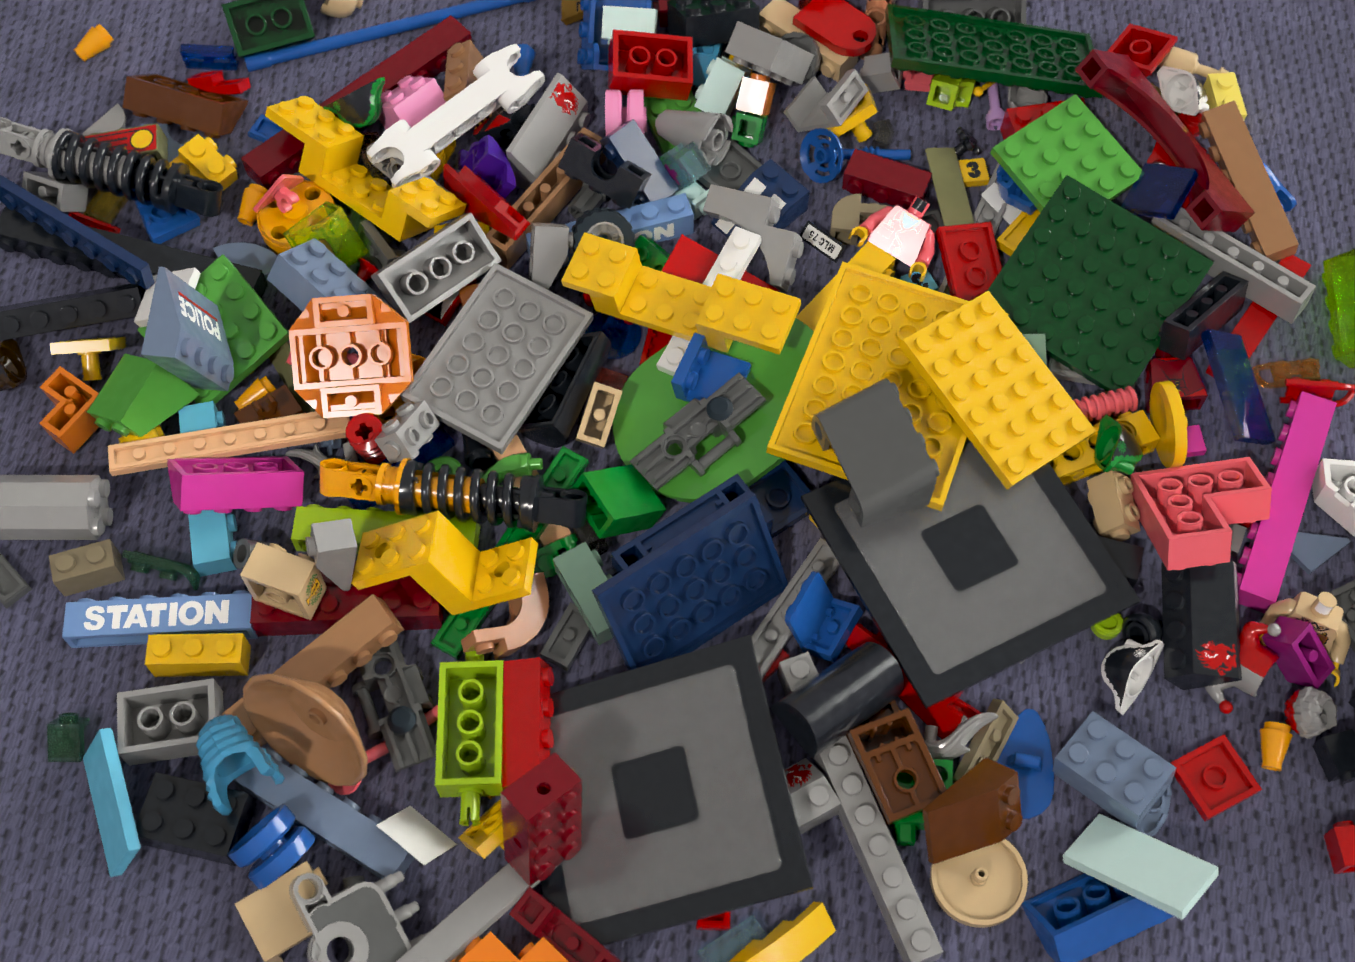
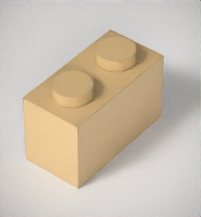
(598, 415)

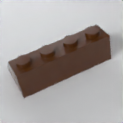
(182, 104)

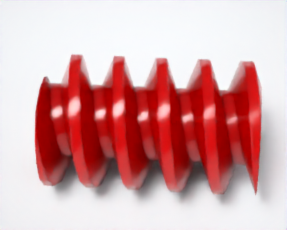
(361, 435)

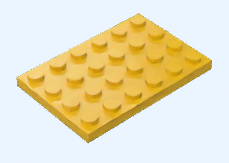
(997, 389)

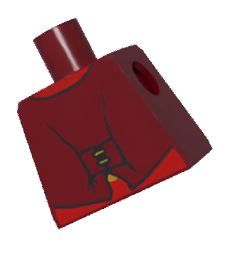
(1181, 373)

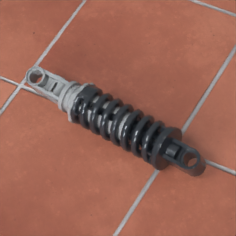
(111, 169)

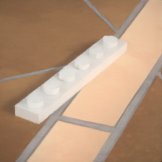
(731, 262)

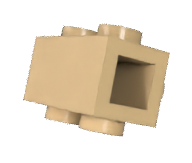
(1113, 506)

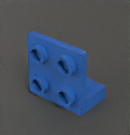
(704, 370)

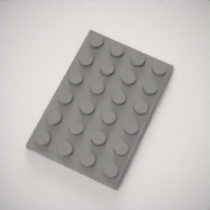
(498, 357)

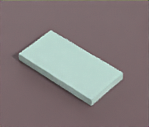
(1141, 866)

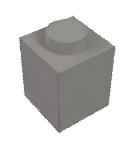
(879, 74)

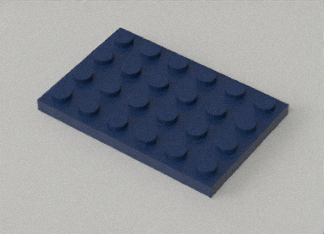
(693, 585)

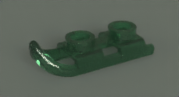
(168, 568)

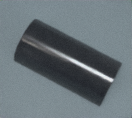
(567, 393)
(841, 697)

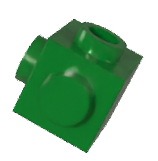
(748, 128)

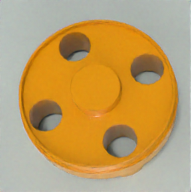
(274, 223)

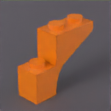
(493, 950)

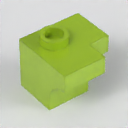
(950, 92)

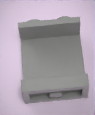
(818, 109)

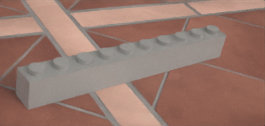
(870, 836)

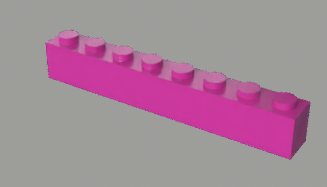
(1291, 483)

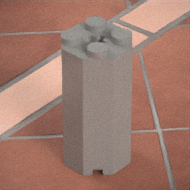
(54, 507)

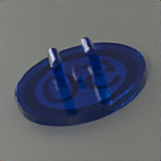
(622, 336)

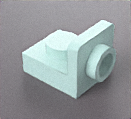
(696, 197)

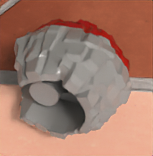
(1310, 712)

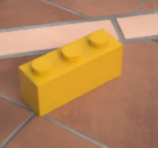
(198, 655)

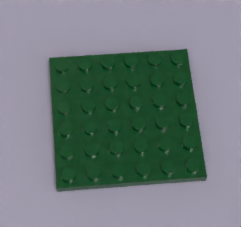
(1096, 284)

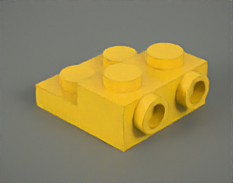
(206, 162)

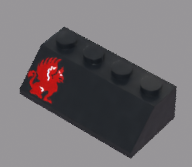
(1201, 625)

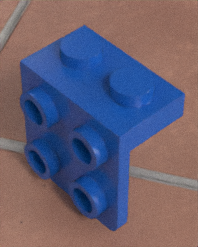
(820, 620)

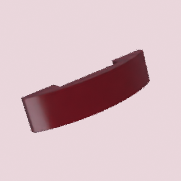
(563, 933)

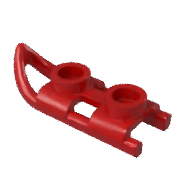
(1323, 388)

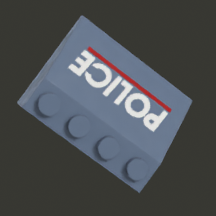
(187, 335)

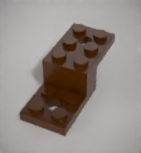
(890, 746)

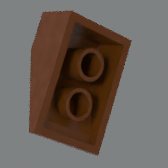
(973, 812)

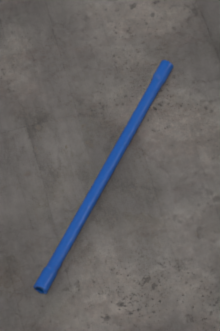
(267, 59)

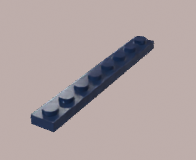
(76, 234)

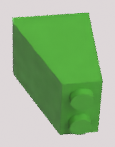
(139, 397)

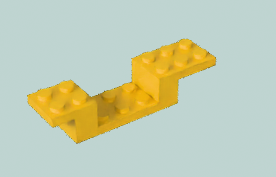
(332, 163)
(677, 305)

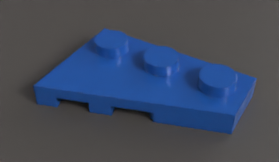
(165, 226)

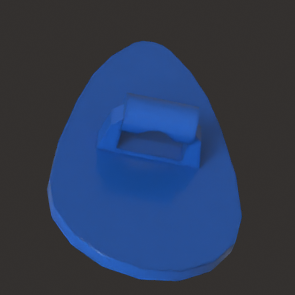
(1031, 756)

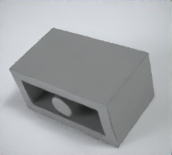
(56, 192)

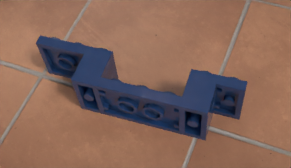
(777, 494)

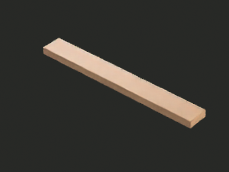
(225, 441)

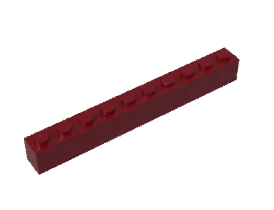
(421, 57)

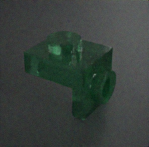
(66, 738)

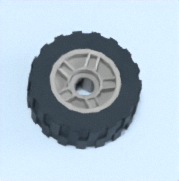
(606, 222)

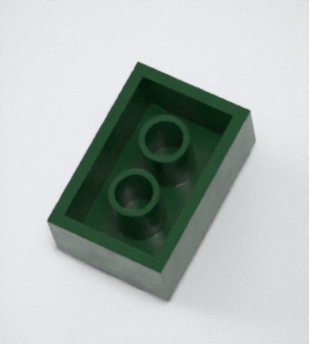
(267, 24)

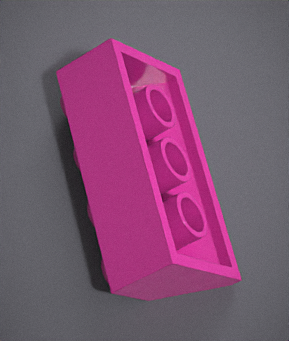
(235, 484)

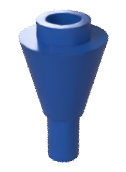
(524, 63)

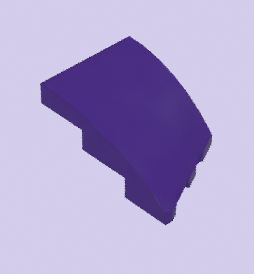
(490, 164)

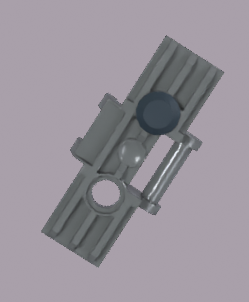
(692, 424)
(405, 697)

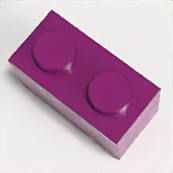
(1300, 652)

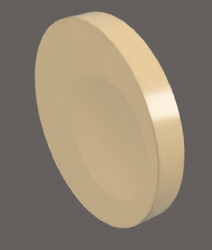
(981, 885)

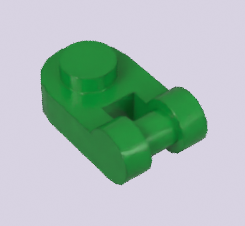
(546, 553)

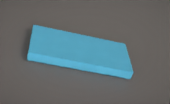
(111, 802)

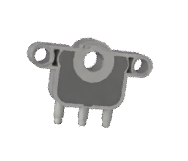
(358, 916)

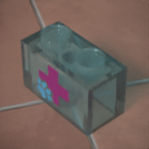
(685, 164)

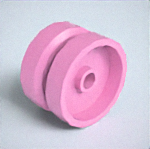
(617, 114)

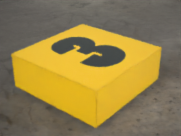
(974, 172)

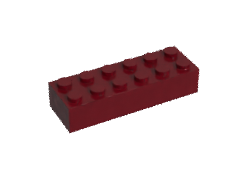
(404, 597)

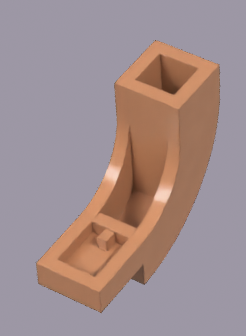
(524, 622)

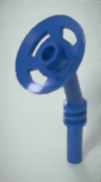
(835, 152)

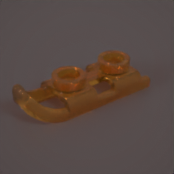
(1283, 370)

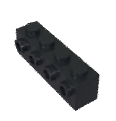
(1206, 310)

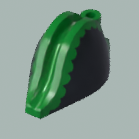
(361, 106)
(1116, 447)

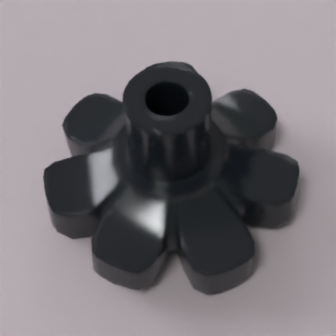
(966, 143)

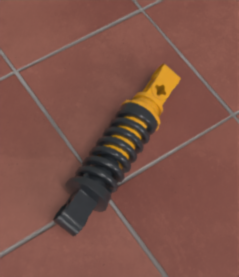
(455, 495)

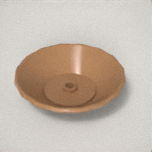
(307, 727)

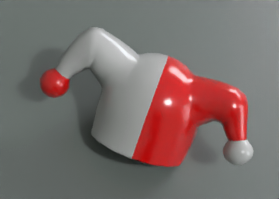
(1254, 661)

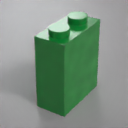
(619, 501)

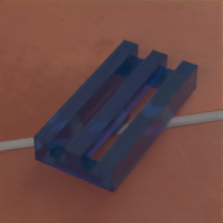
(209, 57)

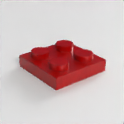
(1215, 778)

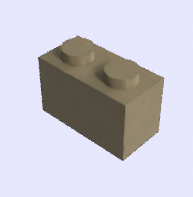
(86, 567)

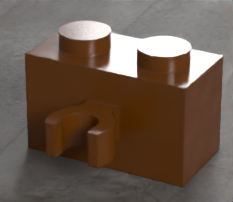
(272, 405)

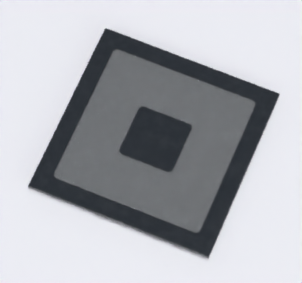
(978, 580)
(677, 795)

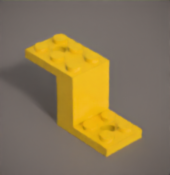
(445, 563)

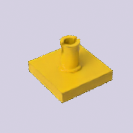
(856, 119)
(89, 351)
(486, 836)

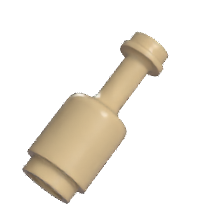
(1187, 61)

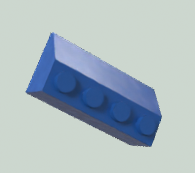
(1087, 918)

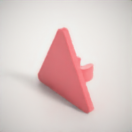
(280, 192)

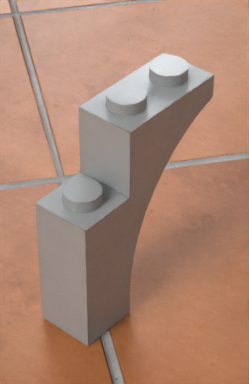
(758, 215)

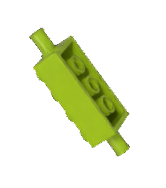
(470, 732)

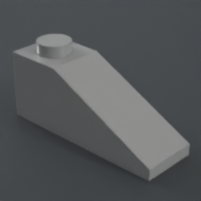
(548, 251)
(334, 550)

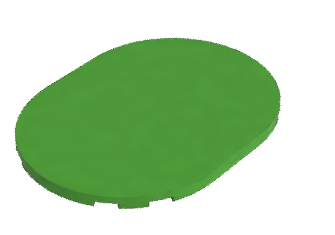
(651, 401)

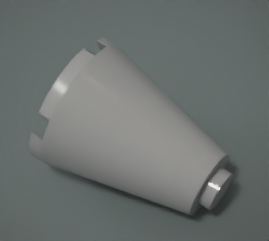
(705, 129)

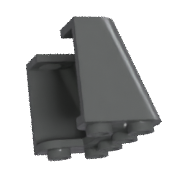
(878, 453)

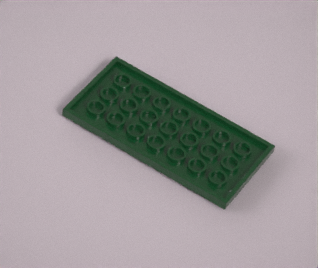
(987, 50)

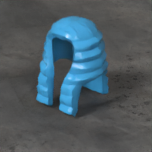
(226, 754)

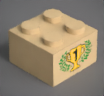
(284, 580)

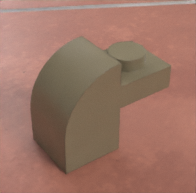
(849, 214)

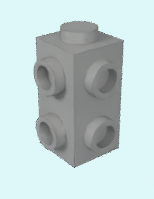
(407, 431)

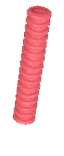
(1108, 403)

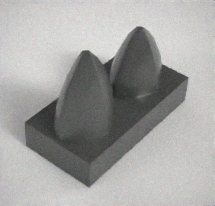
(377, 244)

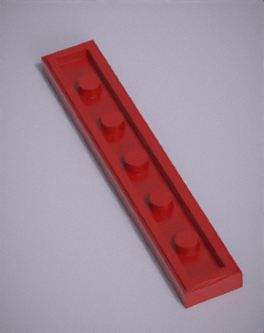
(1257, 319)

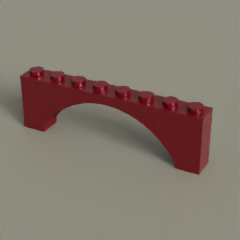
(1213, 198)

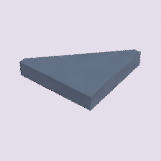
(1314, 550)

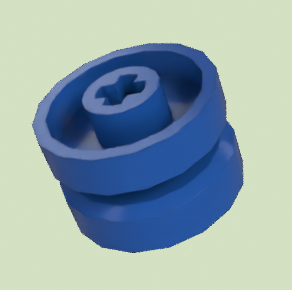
(272, 846)

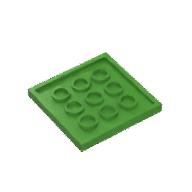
(1062, 144)
(247, 321)

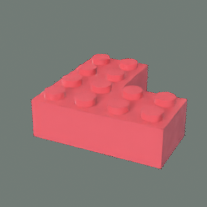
(1193, 505)

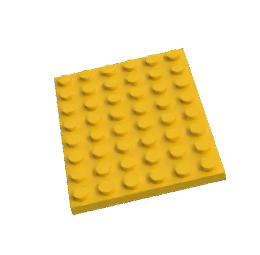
(858, 347)

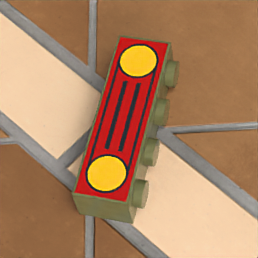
(145, 139)

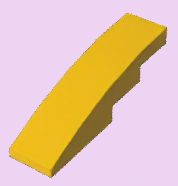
(791, 939)

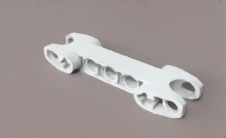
(491, 90)

